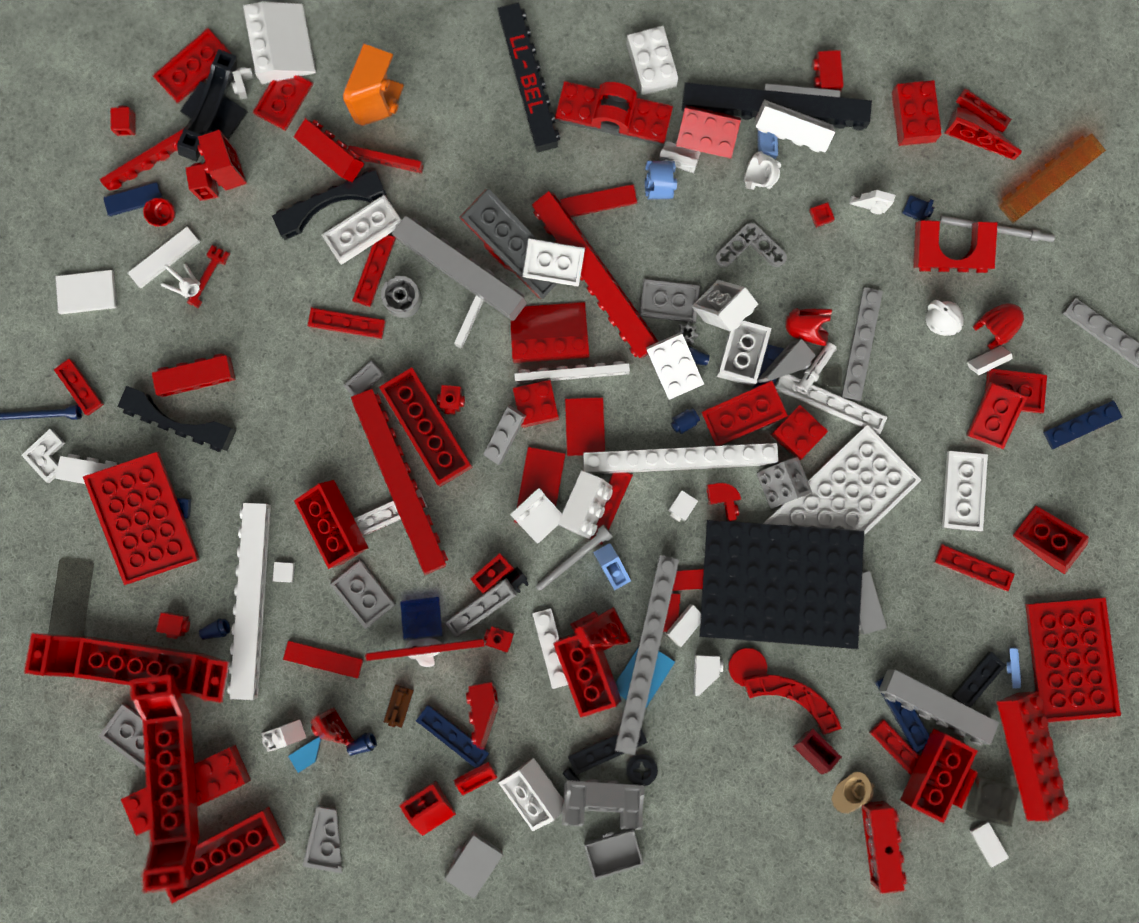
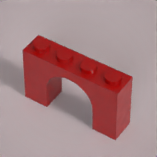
(980, 256)

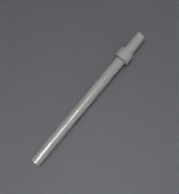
(1033, 235)

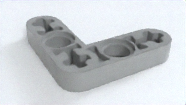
(754, 242)

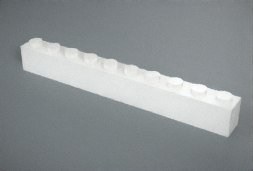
(680, 458)
(249, 602)

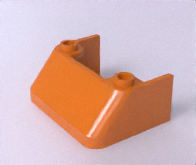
(368, 90)

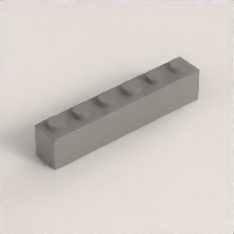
(938, 707)

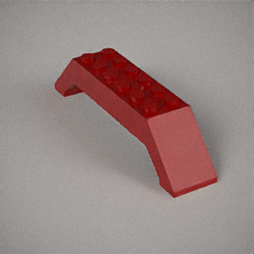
(125, 661)
(168, 781)

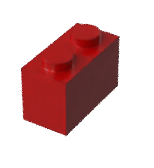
(828, 70)
(201, 183)
(492, 573)

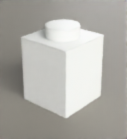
(682, 506)

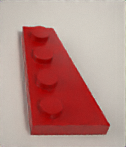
(603, 631)

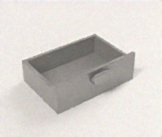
(613, 853)
(473, 864)

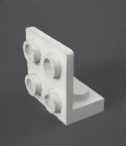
(537, 516)

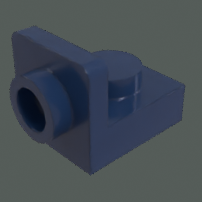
(918, 208)

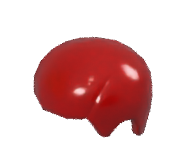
(156, 208)

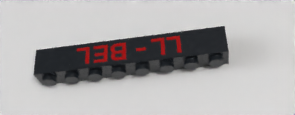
(528, 78)

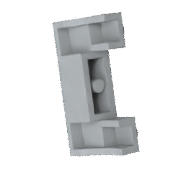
(603, 797)

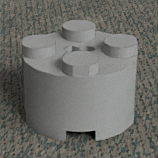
(396, 287)

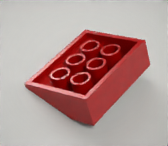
(550, 333)

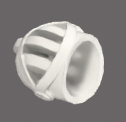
(944, 318)

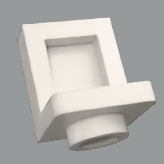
(240, 75)

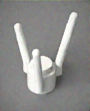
(188, 286)

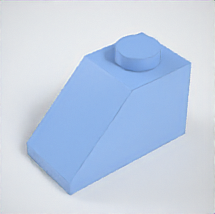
(612, 566)

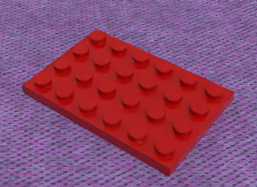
(141, 518)
(1073, 659)

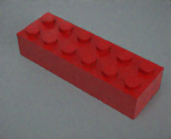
(425, 427)
(1033, 756)
(212, 776)
(231, 851)

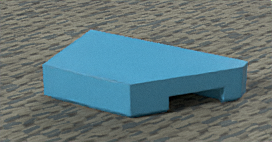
(306, 755)

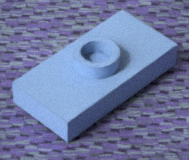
(768, 144)
(1013, 667)

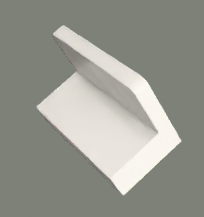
(683, 157)

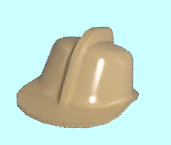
(852, 793)

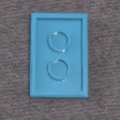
(662, 668)

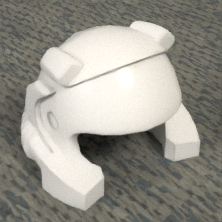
(762, 171)

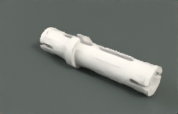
(812, 374)

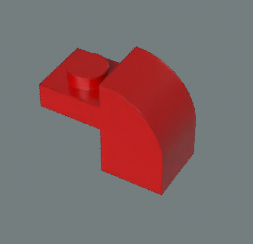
(725, 494)

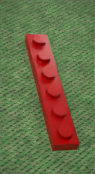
(141, 163)

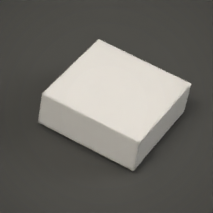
(283, 572)

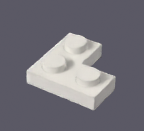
(40, 455)

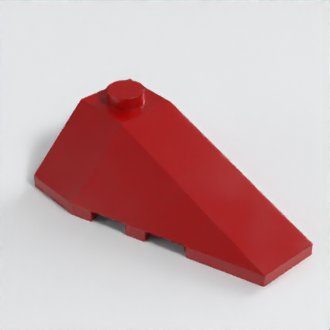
(974, 130)
(331, 727)

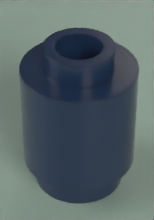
(685, 420)

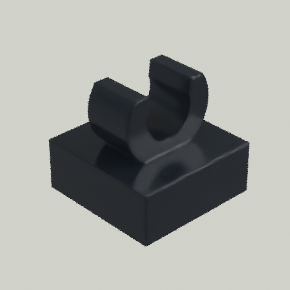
(516, 578)

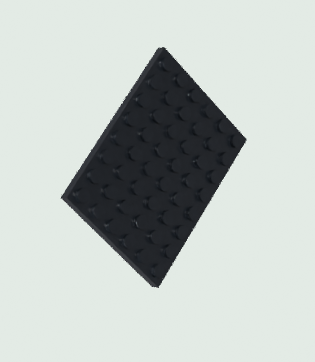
(782, 584)

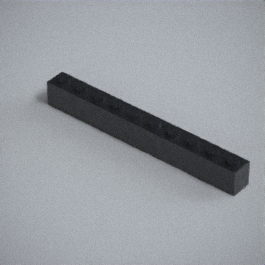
(747, 103)

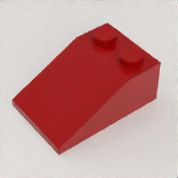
(1051, 539)

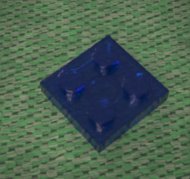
(421, 618)

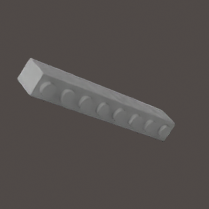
(460, 268)

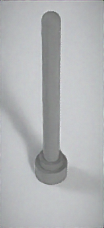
(602, 535)

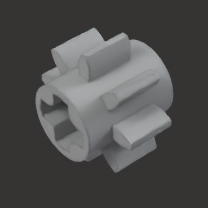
(687, 328)

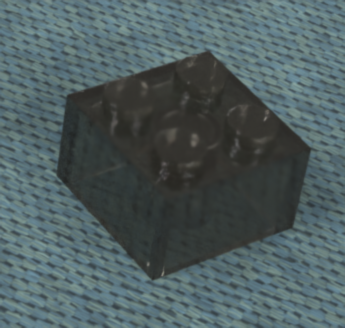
(992, 801)

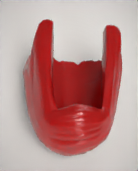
(1003, 322)
(807, 325)

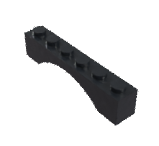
(209, 105)
(294, 219)
(141, 404)

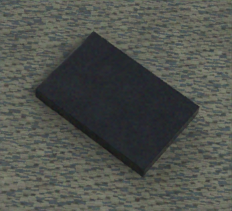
(228, 117)

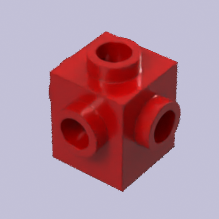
(448, 393)

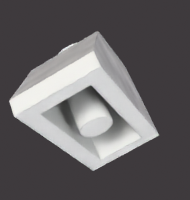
(706, 671)

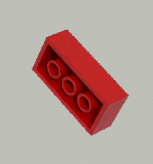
(331, 524)
(587, 676)
(938, 775)

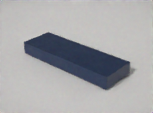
(131, 199)

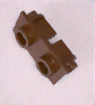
(398, 706)

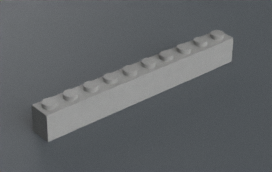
(647, 655)

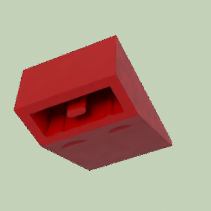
(484, 708)

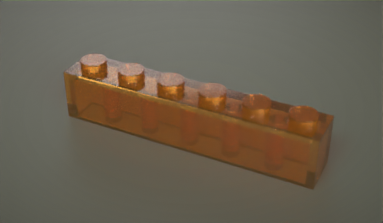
(1053, 177)

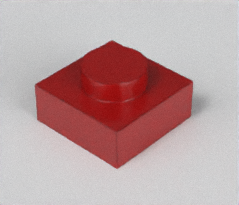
(822, 214)

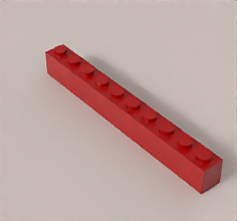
(596, 275)
(398, 481)

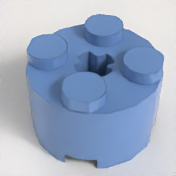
(660, 180)

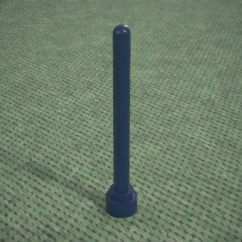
(73, 412)

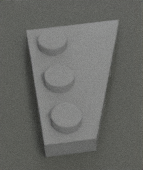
(324, 843)

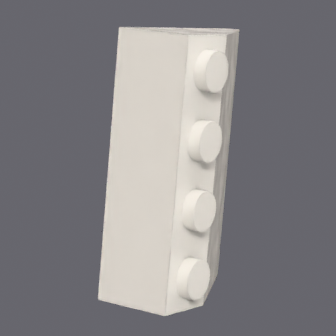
(279, 40)

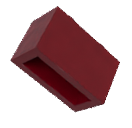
(817, 751)

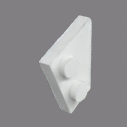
(876, 201)

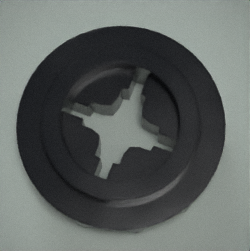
(649, 775)

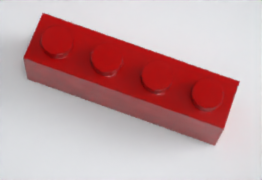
(329, 150)
(193, 376)

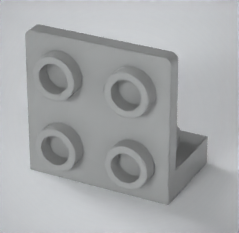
(784, 482)

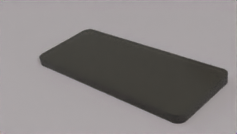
(71, 597)

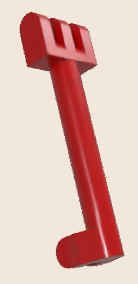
(215, 259)

